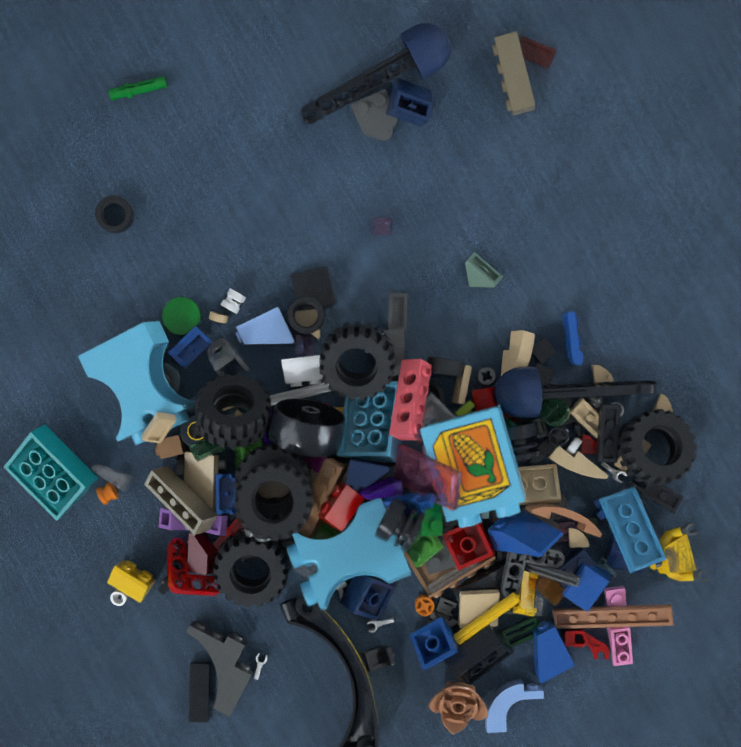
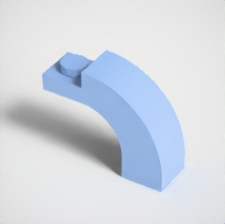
(504, 698)

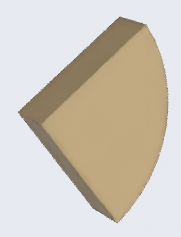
(600, 374)
(663, 403)
(577, 538)

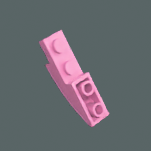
(618, 637)

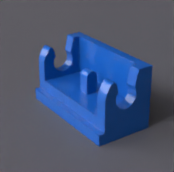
(190, 347)
(225, 493)

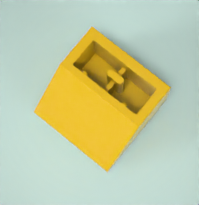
(131, 580)

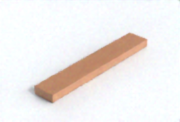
(613, 616)

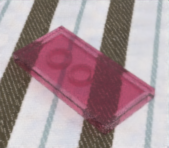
(428, 475)

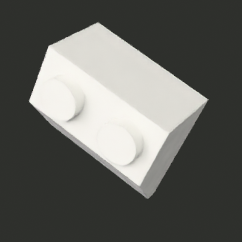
(302, 370)

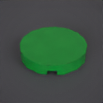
(181, 315)

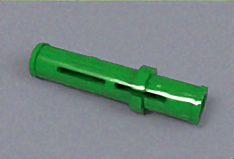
(130, 90)

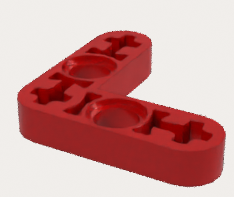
(185, 578)

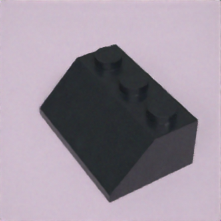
(478, 655)

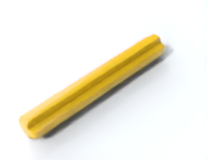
(486, 618)

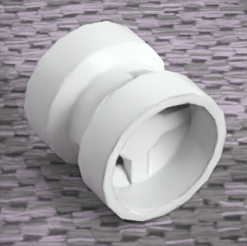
(231, 305)

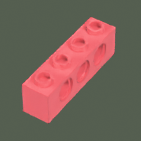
(410, 399)

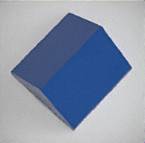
(591, 586)
(434, 643)

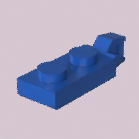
(414, 500)

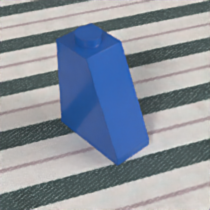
(549, 652)

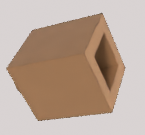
(170, 447)

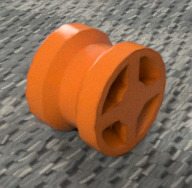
(107, 493)
(426, 608)

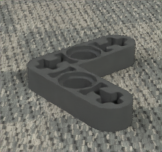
(523, 559)

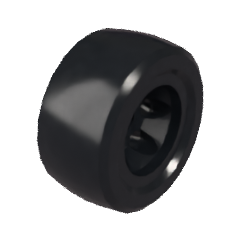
(307, 427)

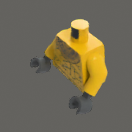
(679, 558)

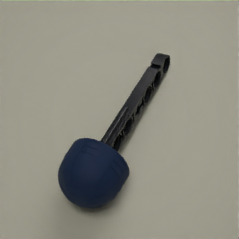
(425, 49)
(521, 391)

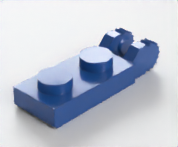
(572, 339)

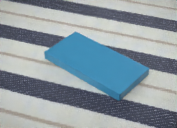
(632, 529)

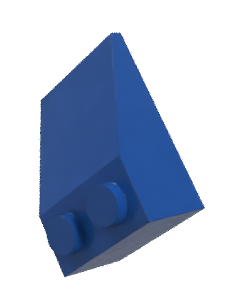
(523, 534)

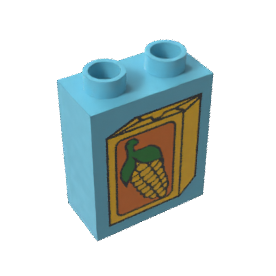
(484, 454)

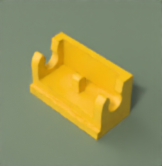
(527, 595)

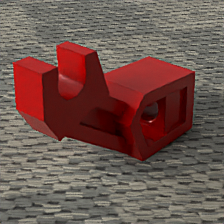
(595, 645)

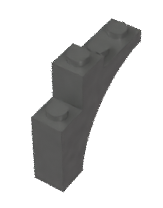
(224, 652)

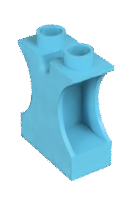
(135, 373)
(348, 555)

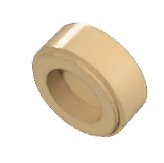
(218, 317)

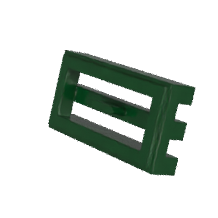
(517, 625)

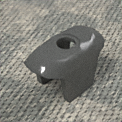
(224, 356)

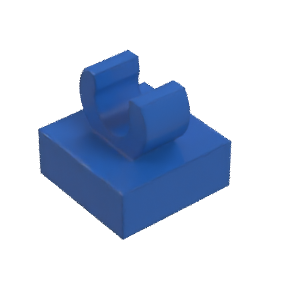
(598, 513)

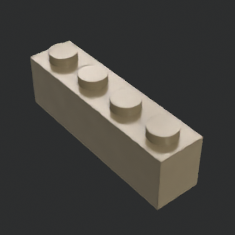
(514, 73)
(181, 500)

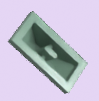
(481, 273)

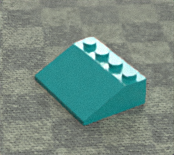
(50, 472)

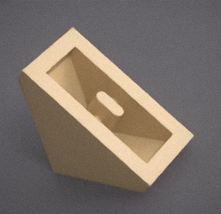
(308, 318)

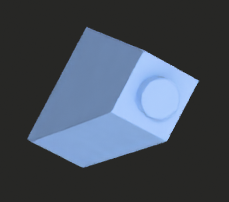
(265, 330)

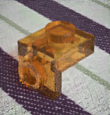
(550, 590)

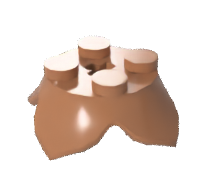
(457, 705)

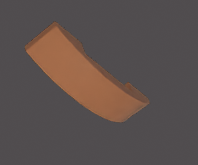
(545, 509)

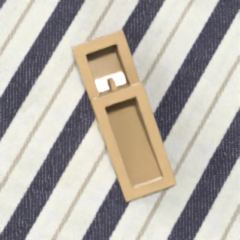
(519, 352)
(577, 463)

